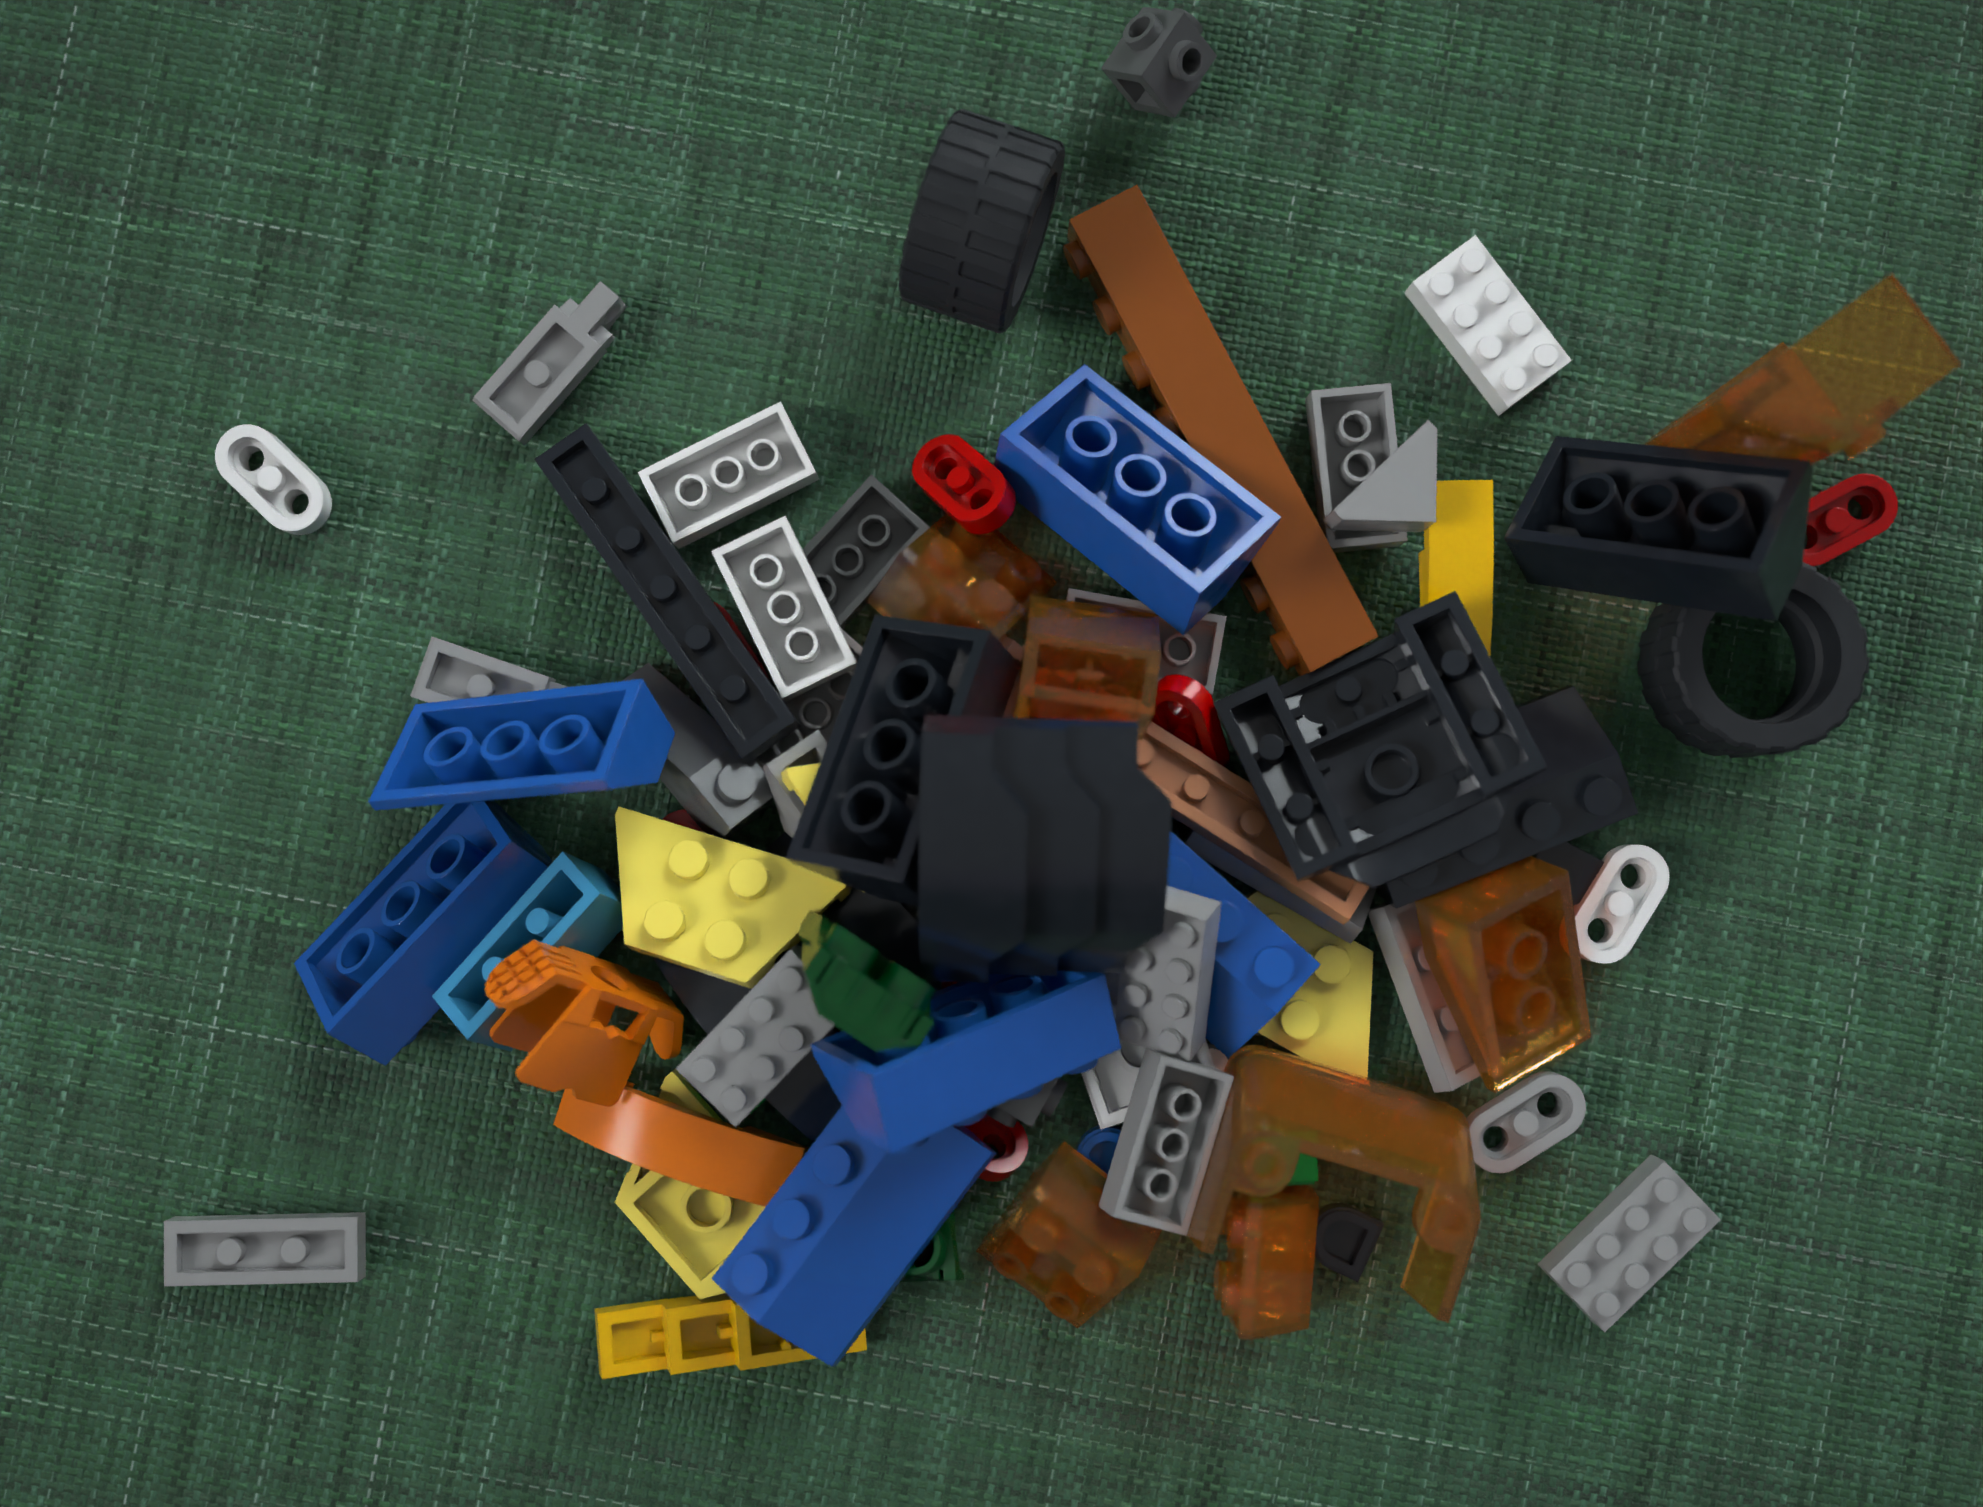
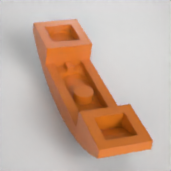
(683, 1144)

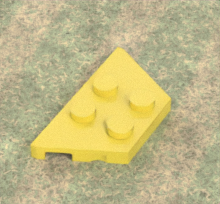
(712, 899)
(1333, 1008)
(681, 1221)

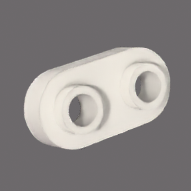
(276, 482)
(1618, 907)

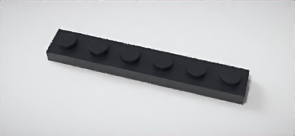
(667, 594)

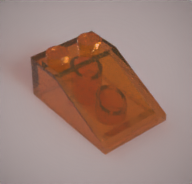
(1509, 967)

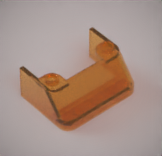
(1824, 388)
(1302, 1106)

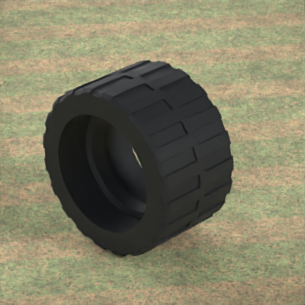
(980, 220)
(1825, 687)

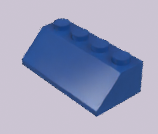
(1133, 497)
(526, 746)
(416, 925)
(1254, 958)
(981, 1051)
(846, 1233)

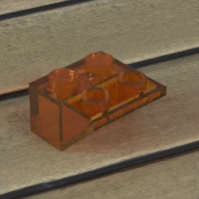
(961, 580)
(1088, 663)
(1062, 1241)
(1268, 1262)

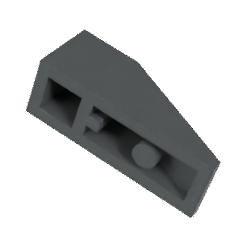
(704, 766)

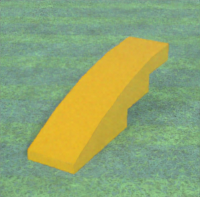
(1461, 551)
(689, 1337)

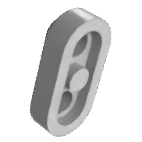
(1522, 1126)

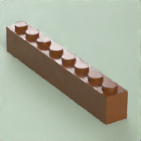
(1209, 408)

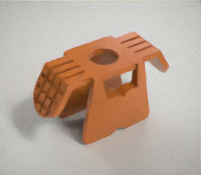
(561, 1016)

